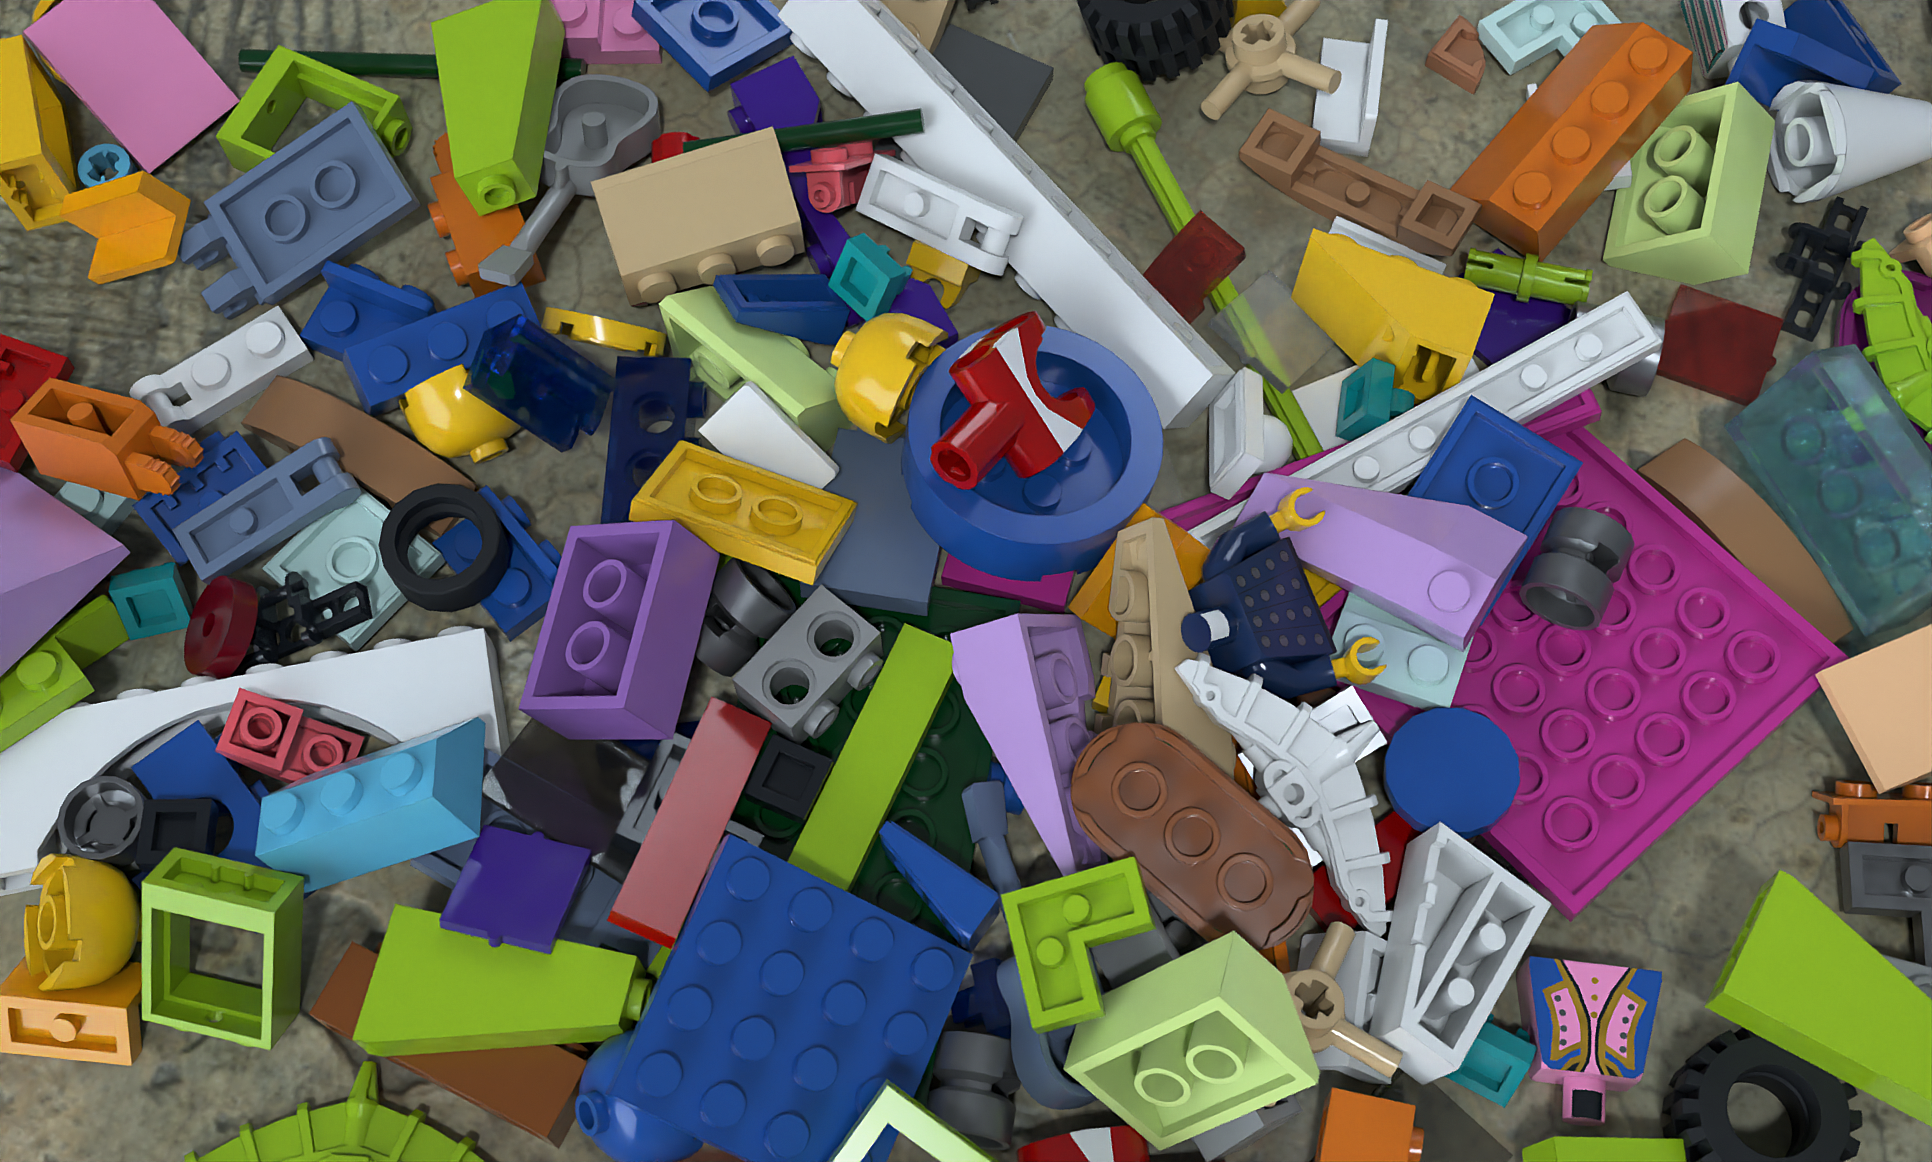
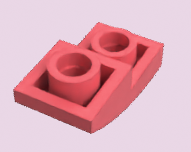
(281, 741)

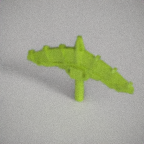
(1895, 332)
(345, 1133)

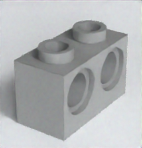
(795, 659)

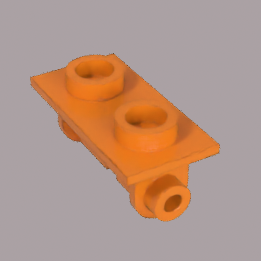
(1860, 812)

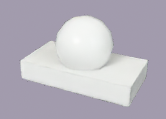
(1242, 437)

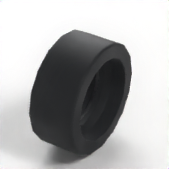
(417, 512)

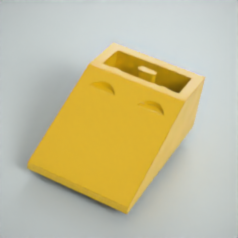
(1392, 312)

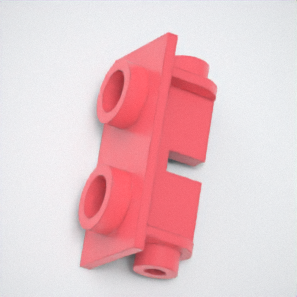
(838, 174)

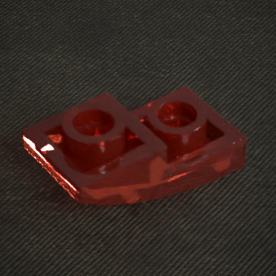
(1194, 265)

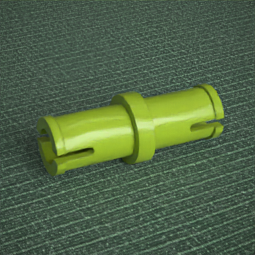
(1527, 277)

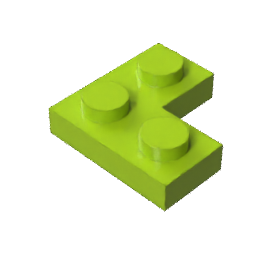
(1058, 924)

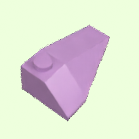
(1399, 552)
(1028, 695)

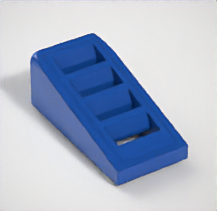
(785, 304)
(950, 892)

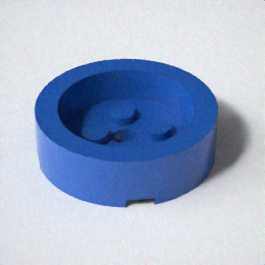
(1065, 512)

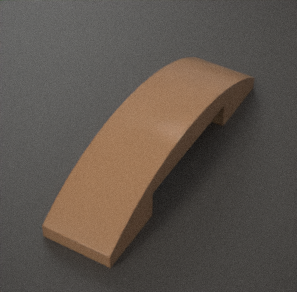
(1334, 185)
(374, 453)
(1748, 531)

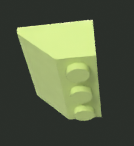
(1695, 191)
(735, 353)
(1195, 1043)

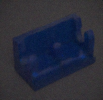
(539, 382)

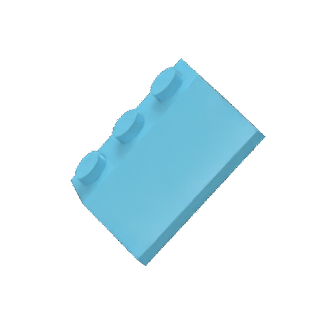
(377, 808)

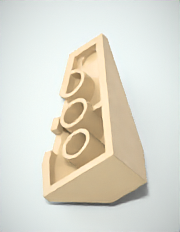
(1150, 605)

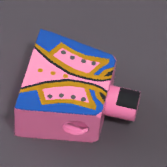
(1587, 1029)

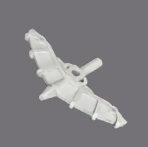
(1304, 780)

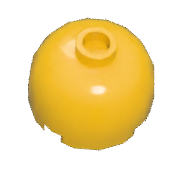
(882, 370)
(454, 420)
(82, 924)

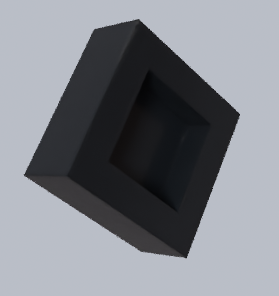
(788, 779)
(175, 823)

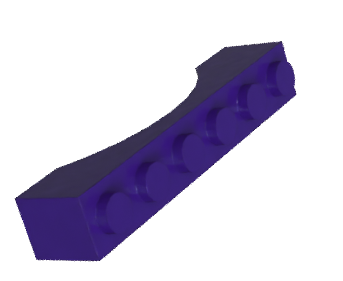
(785, 98)

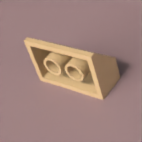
(700, 216)

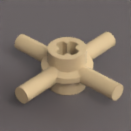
(1265, 57)
(1324, 1006)

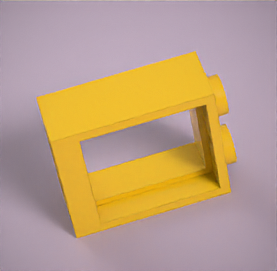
(34, 139)

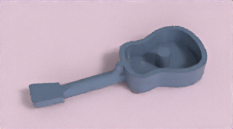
(1036, 1057)

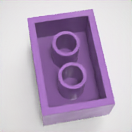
(620, 631)

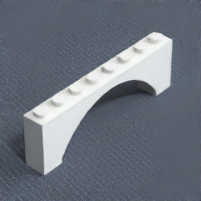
(383, 692)

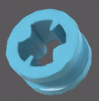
(99, 159)

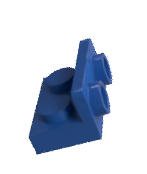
(360, 308)
(224, 468)
(530, 572)

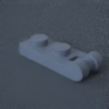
(266, 510)

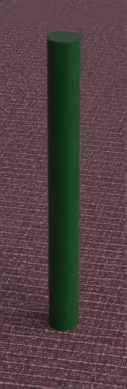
(835, 131)

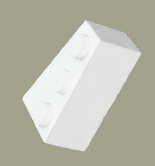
(1449, 950)

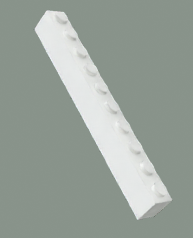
(1057, 247)

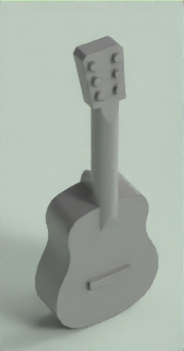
(593, 132)

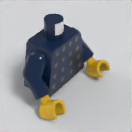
(1262, 614)

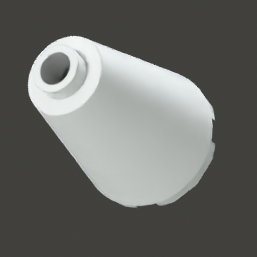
(1843, 137)

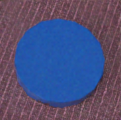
(1451, 771)

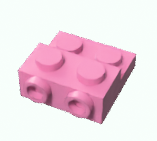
(605, 33)

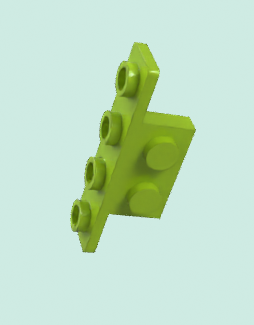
(50, 672)

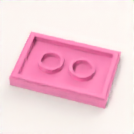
(132, 73)

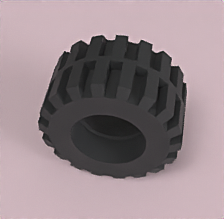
(1156, 34)
(1810, 1095)

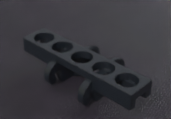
(1808, 270)
(306, 614)

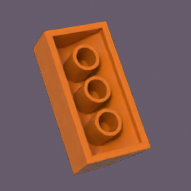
(1576, 134)

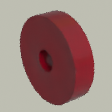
(220, 628)

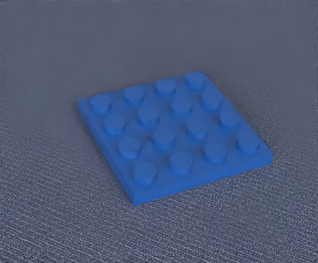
(785, 1013)

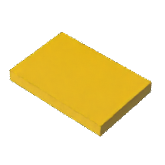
(746, 511)

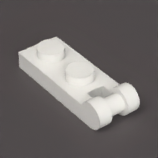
(937, 213)
(224, 373)

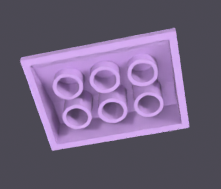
(46, 563)

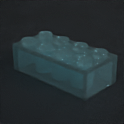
(1847, 482)

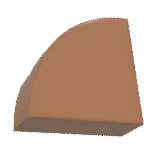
(1459, 56)

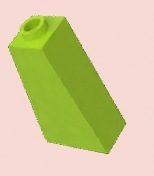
(498, 96)
(460, 994)
(1828, 997)

